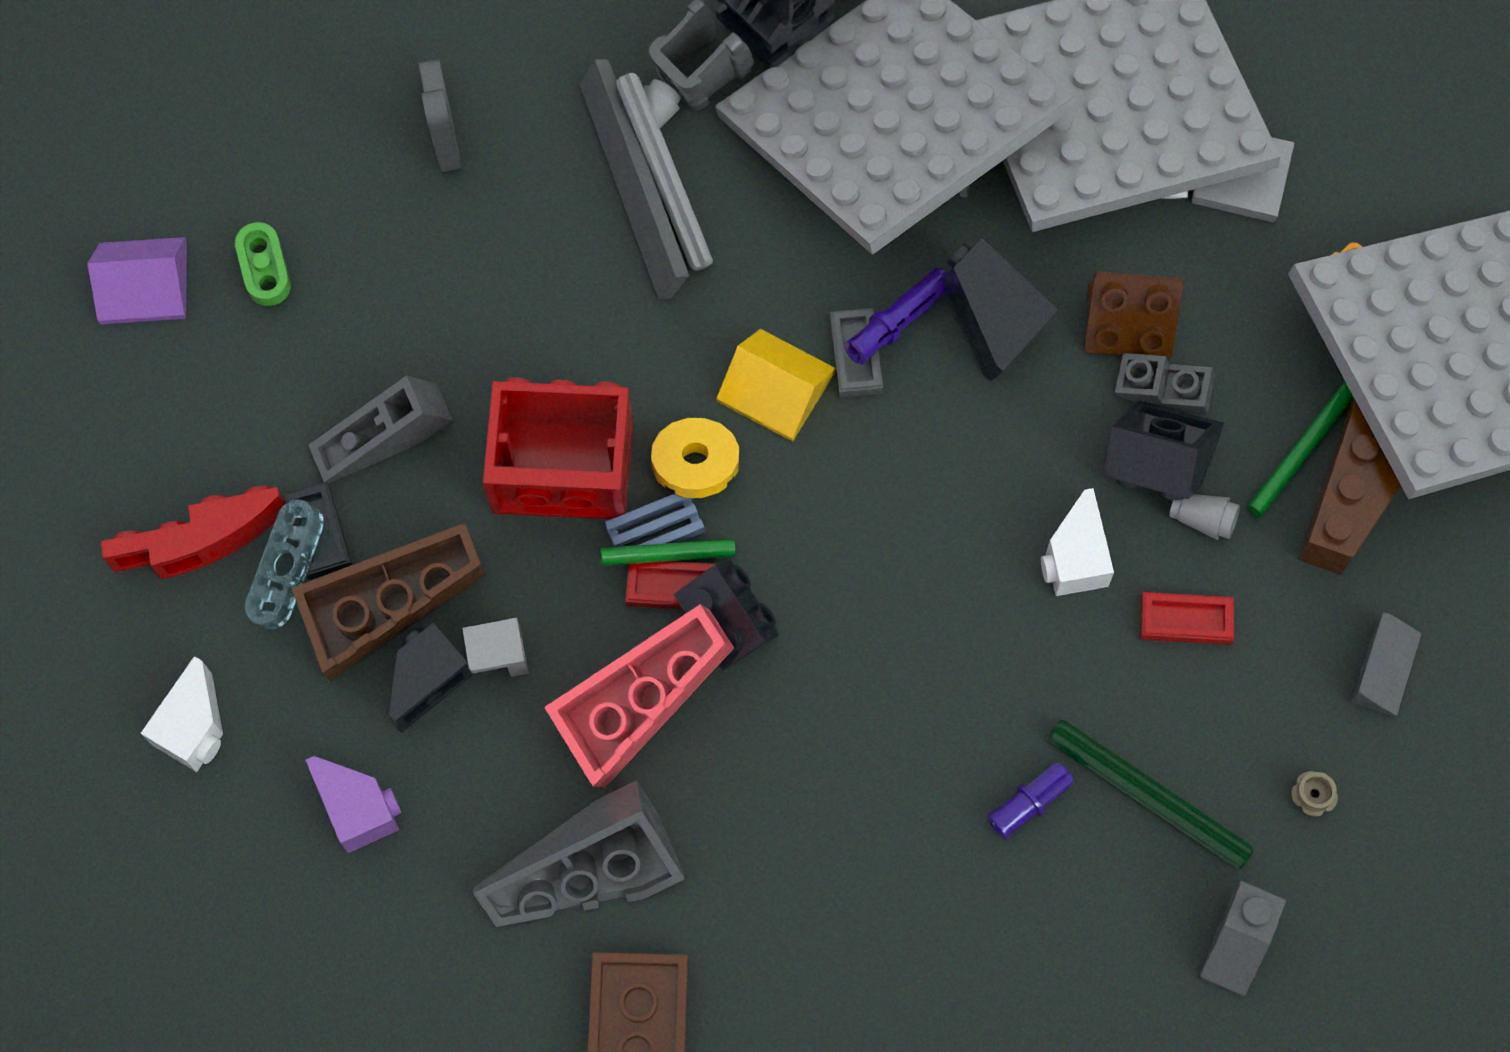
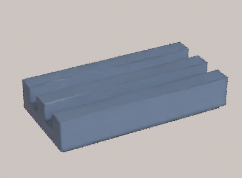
(650, 511)

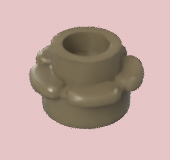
(1315, 781)

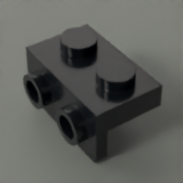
(728, 596)

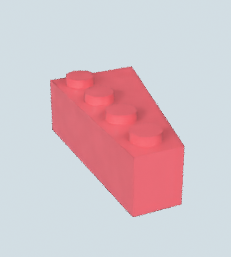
(635, 695)

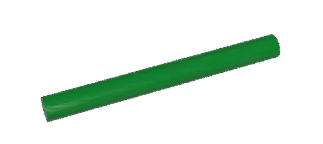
(1300, 451)

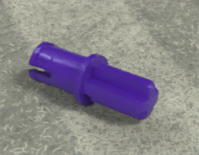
(1030, 800)

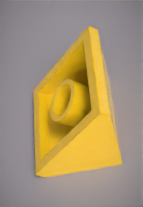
(774, 383)

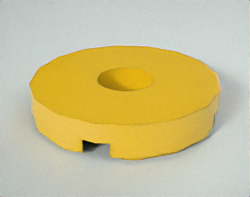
(695, 436)

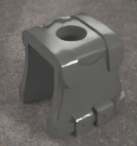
(693, 33)

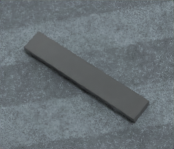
(634, 180)

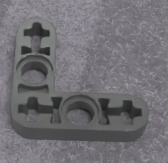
(439, 115)

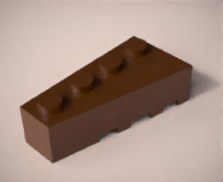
(1351, 497)
(381, 597)

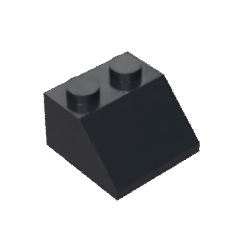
(1161, 450)

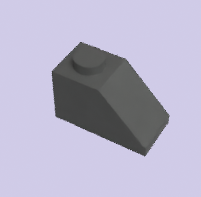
(1242, 938)

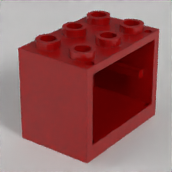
(558, 449)

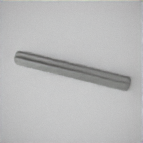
(664, 172)

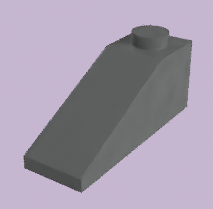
(381, 428)

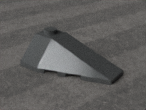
(594, 857)

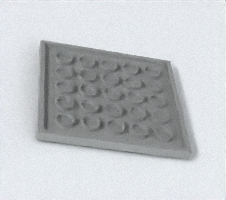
(1151, 103)
(893, 113)
(1424, 346)

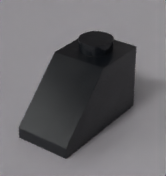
(424, 675)

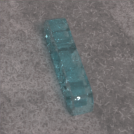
(276, 546)

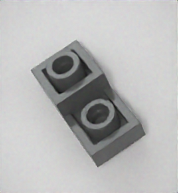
(1165, 384)

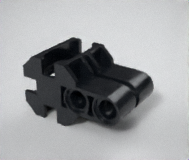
(775, 27)

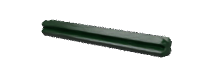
(1151, 794)

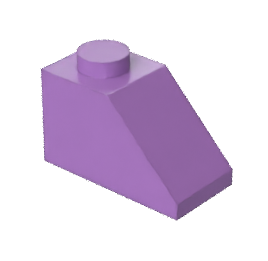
(354, 803)

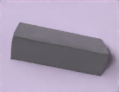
(1386, 665)

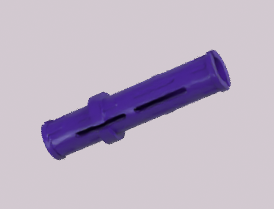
(886, 325)

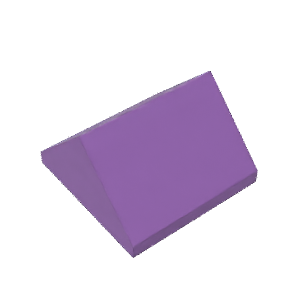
(139, 280)

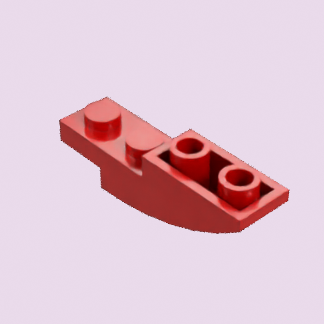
(215, 530)

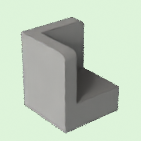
(496, 647)

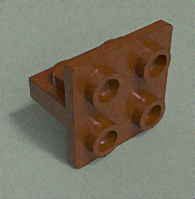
(1132, 314)

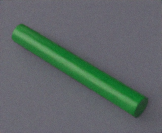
(666, 552)

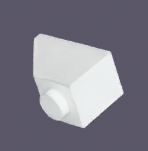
(1078, 550)
(188, 719)

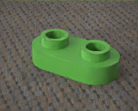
(262, 267)

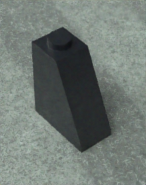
(994, 305)

